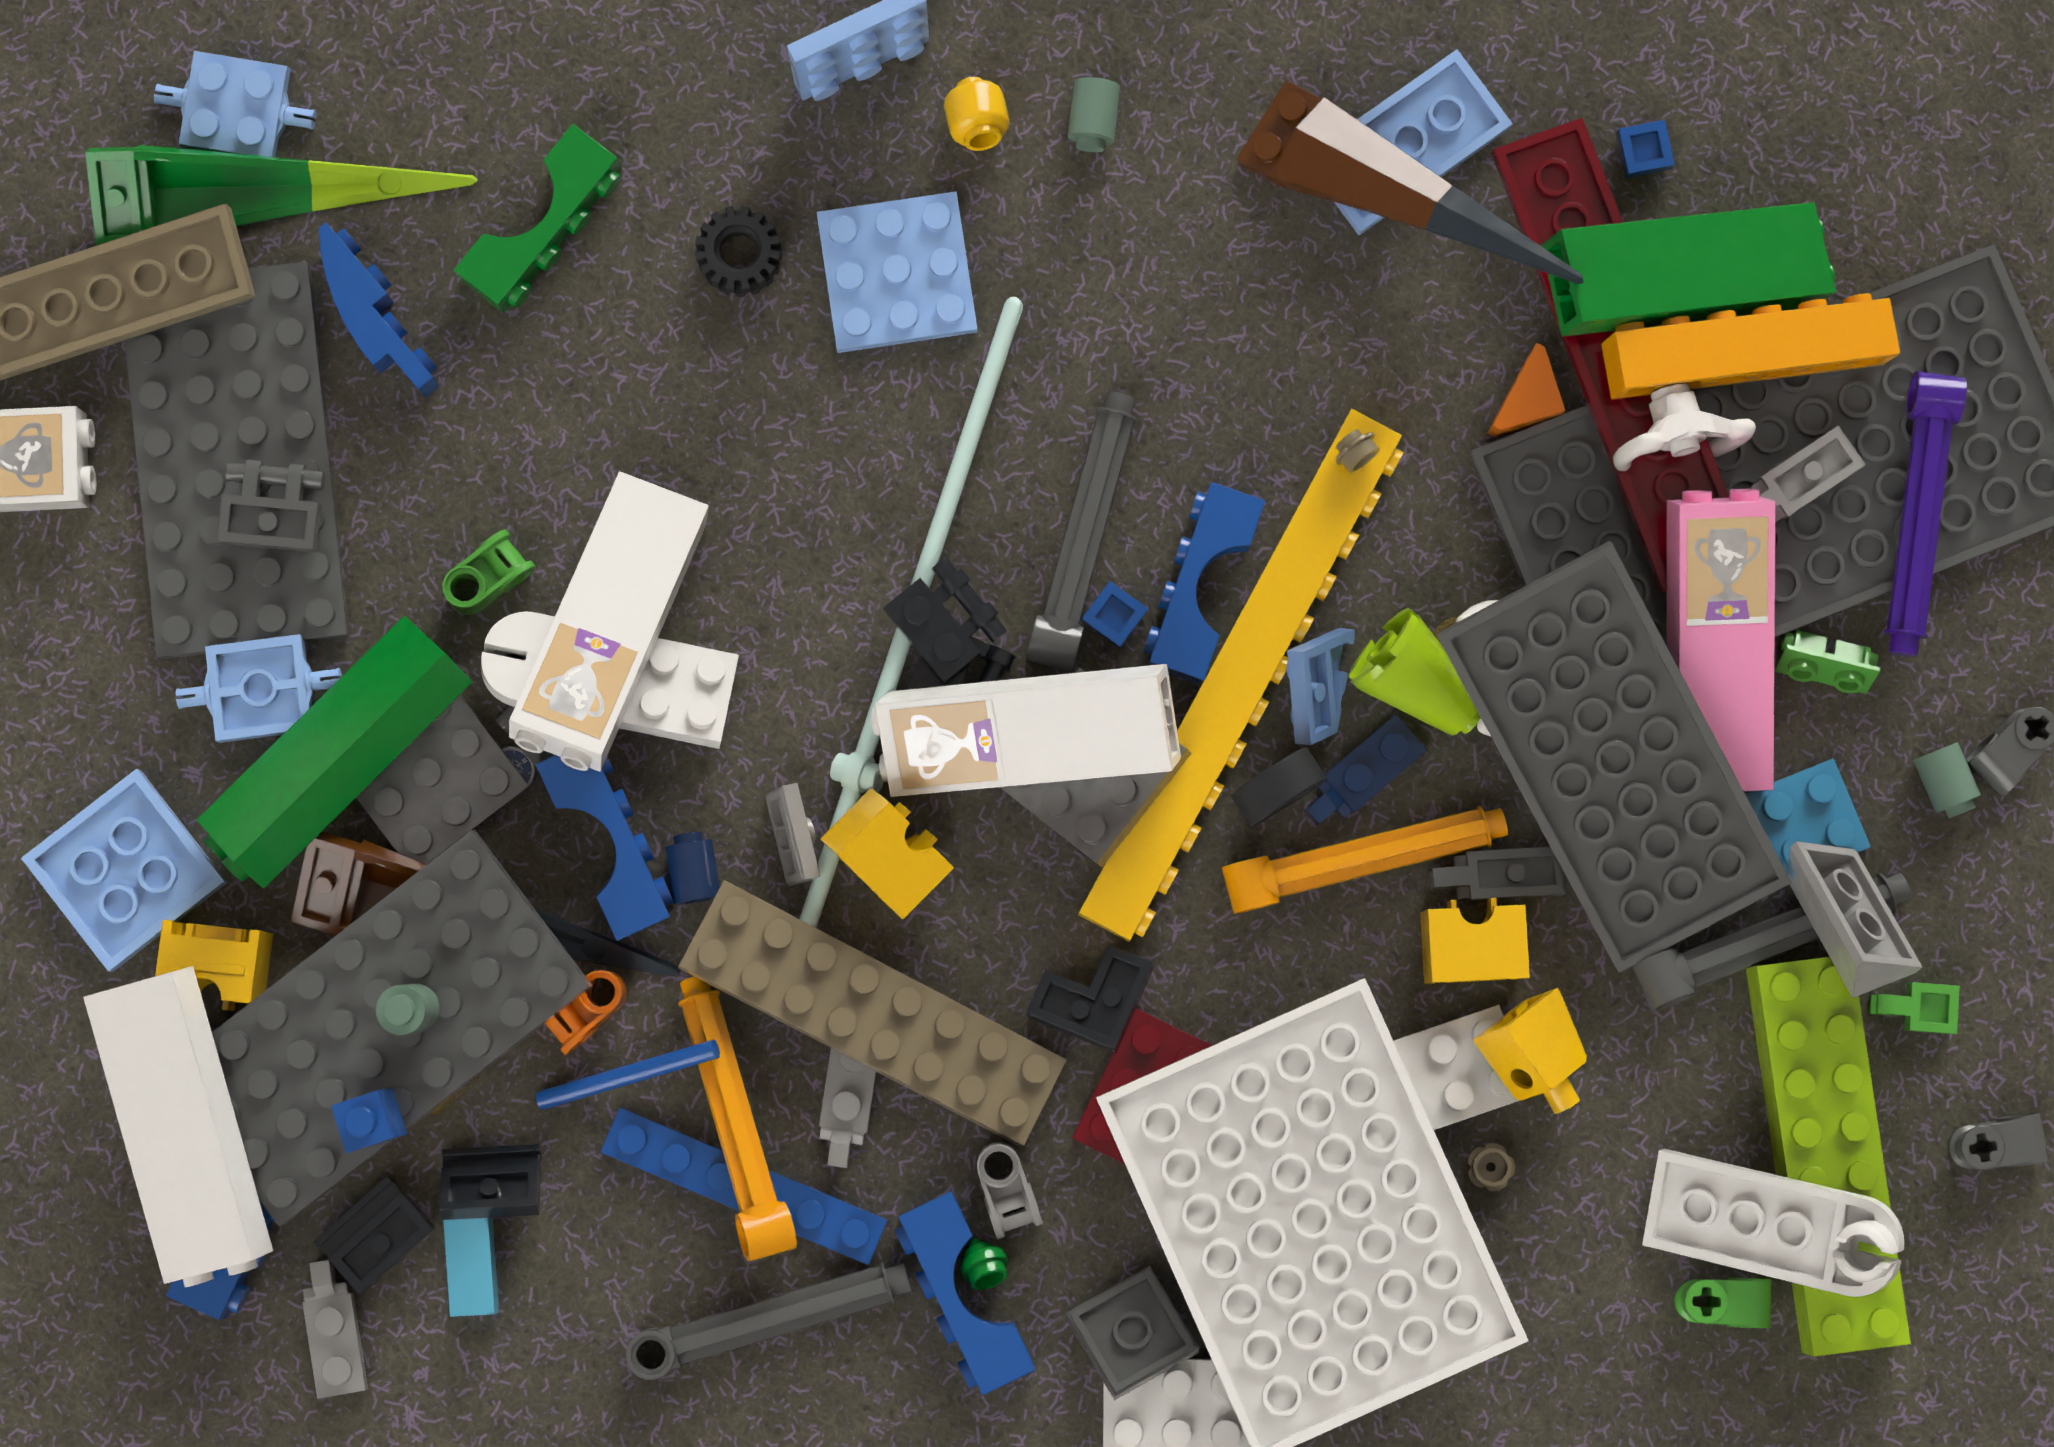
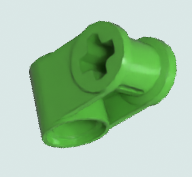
(489, 572)
(1732, 1302)

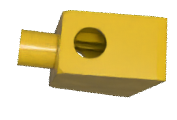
(1536, 1050)

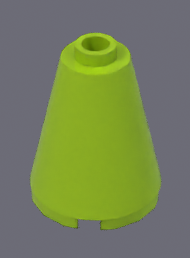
(1415, 676)

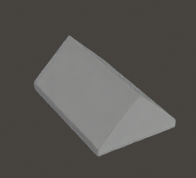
(1850, 916)

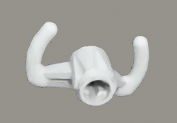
(1681, 427)

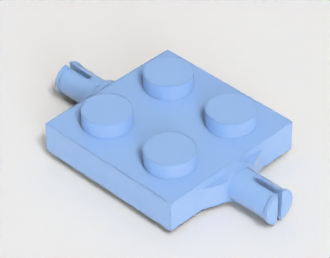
(234, 105)
(257, 687)

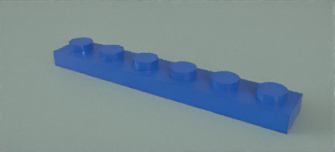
(705, 1171)

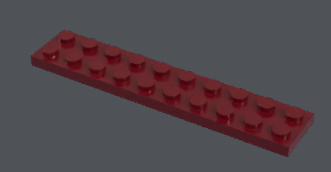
(1560, 185)

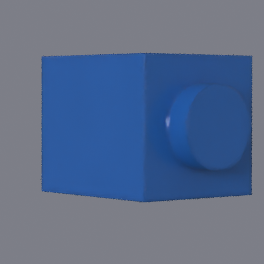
(369, 1119)

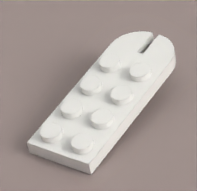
(677, 698)
(1452, 1072)
(1771, 1225)

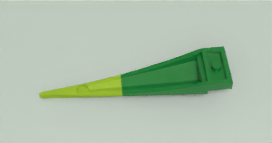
(157, 185)

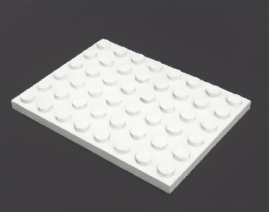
(1311, 1219)

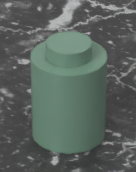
(1093, 113)
(1948, 780)
(407, 1009)

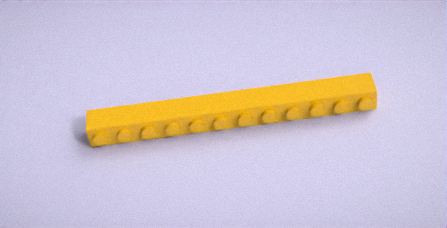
(1238, 679)

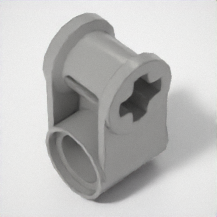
(1007, 1193)

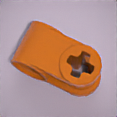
(585, 1014)

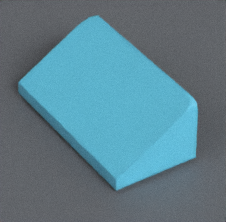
(471, 1267)

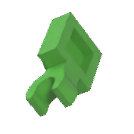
(1925, 1007)

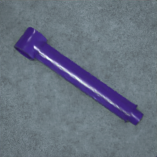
(1934, 406)

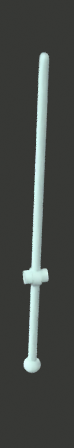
(858, 770)

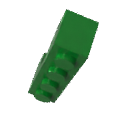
(504, 266)

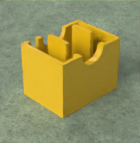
(875, 848)
(1474, 952)
(220, 955)

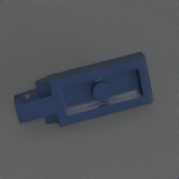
(1367, 770)

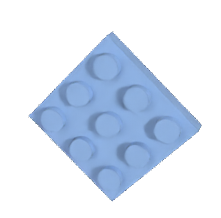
(858, 46)
(897, 272)
(124, 870)

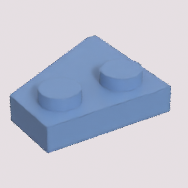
(1317, 685)

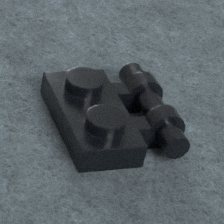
(933, 629)

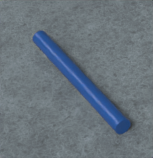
(627, 1074)

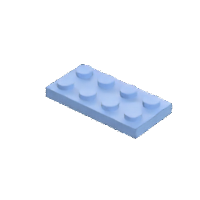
(1436, 121)

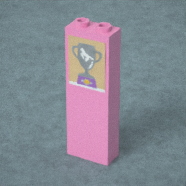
(1725, 620)

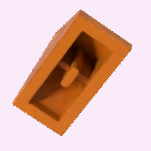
(1531, 398)

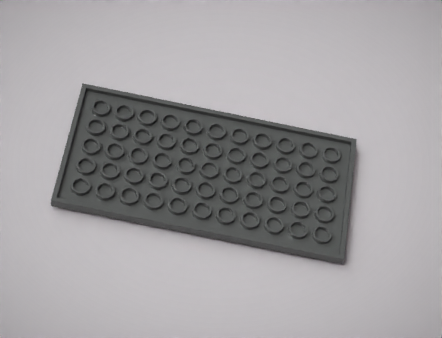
(1959, 320)

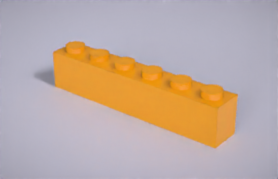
(1750, 346)

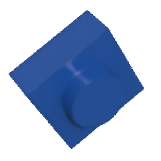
(1645, 149)
(1114, 614)

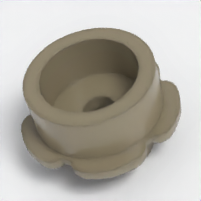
(1356, 450)
(1503, 1164)

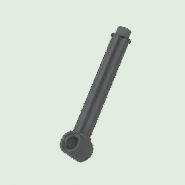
(1058, 629)
(1673, 975)
(769, 1318)

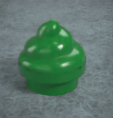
(984, 1265)

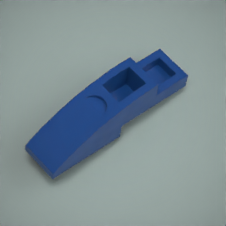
(360, 301)

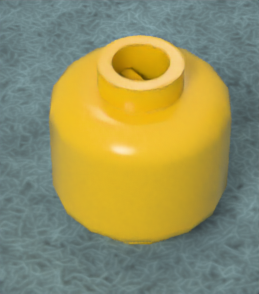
(976, 113)

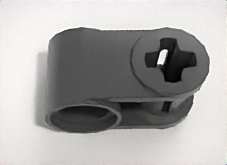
(2007, 753)
(2005, 1143)

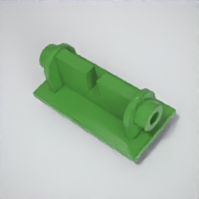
(1848, 668)

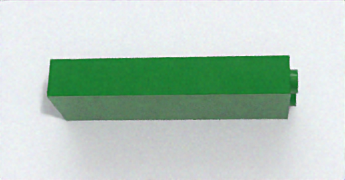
(1690, 267)
(331, 753)

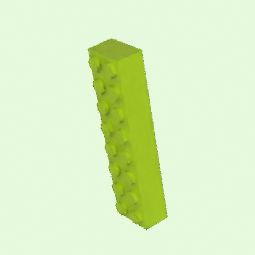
(1824, 1131)

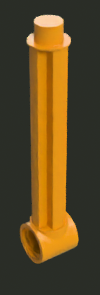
(1263, 881)
(763, 1222)

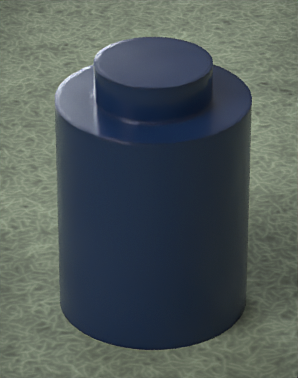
(692, 868)

